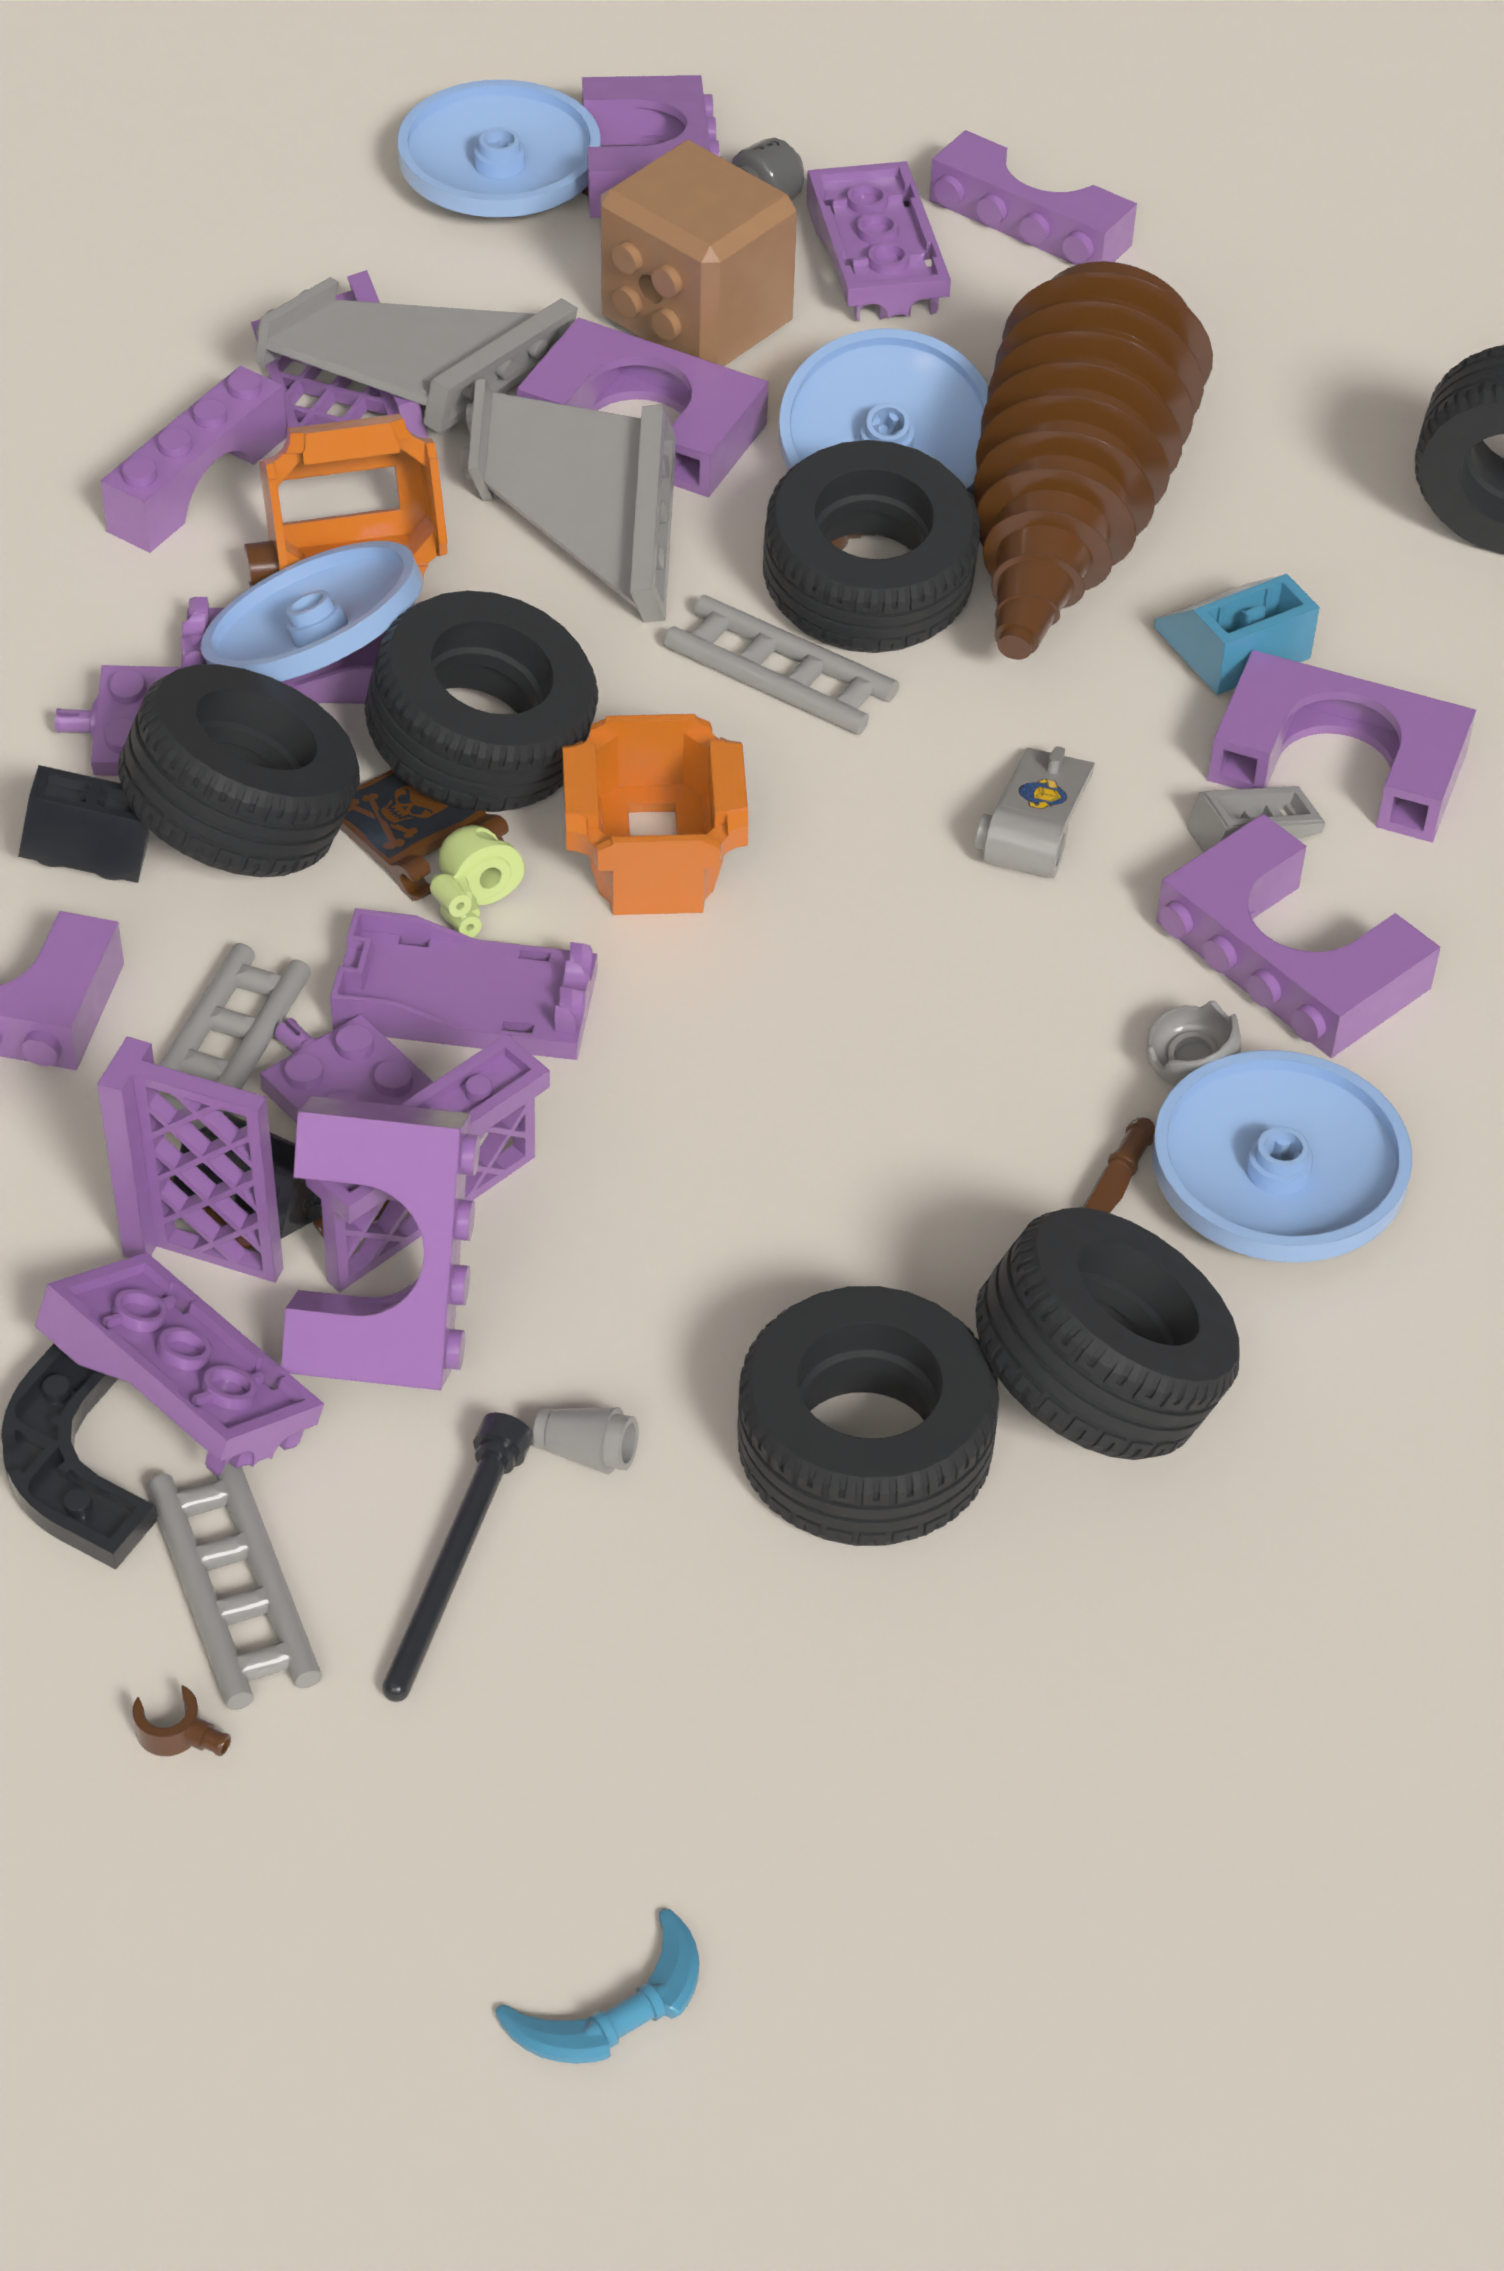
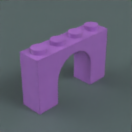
(647, 113)
(716, 405)
(1292, 700)
(1321, 995)
(60, 998)
(424, 1165)

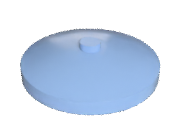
(497, 148)
(888, 390)
(315, 610)
(1281, 1156)

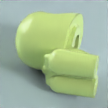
(474, 873)

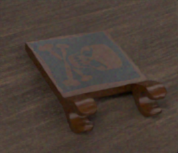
(404, 825)

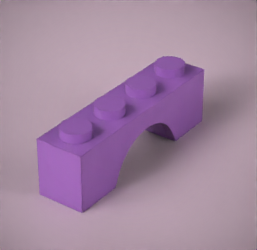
(1071, 225)
(153, 487)

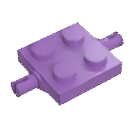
(111, 713)
(344, 1064)

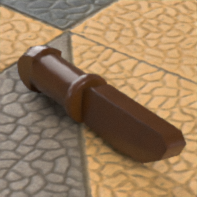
(1121, 1166)

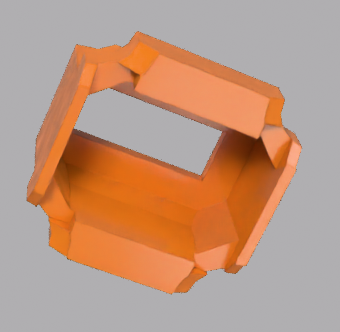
(351, 448)
(655, 767)

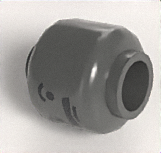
(773, 163)

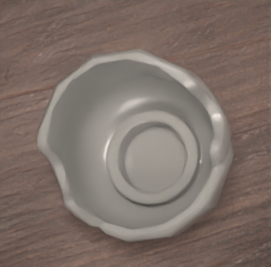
(1191, 1038)

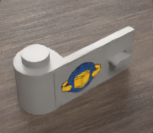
(1034, 813)

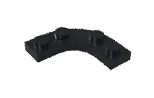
(46, 1471)

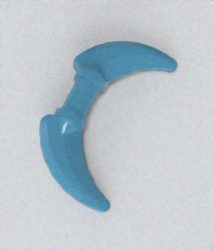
(590, 2039)

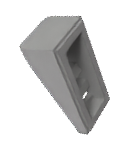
(1226, 811)

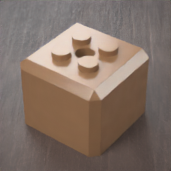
(698, 255)

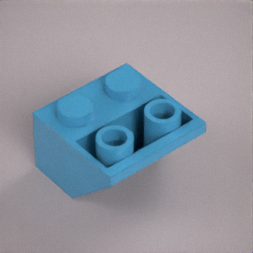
(1225, 628)

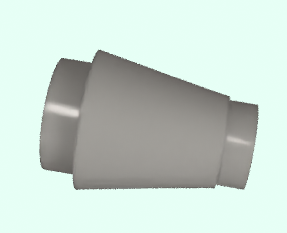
(588, 1436)

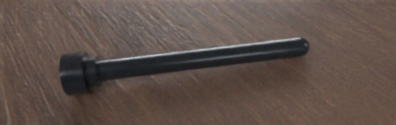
(499, 1447)

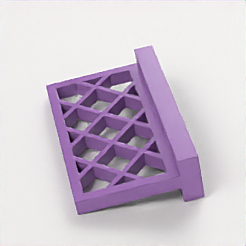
(386, 404)
(500, 1094)
(145, 1160)

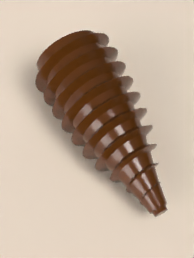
(1080, 436)

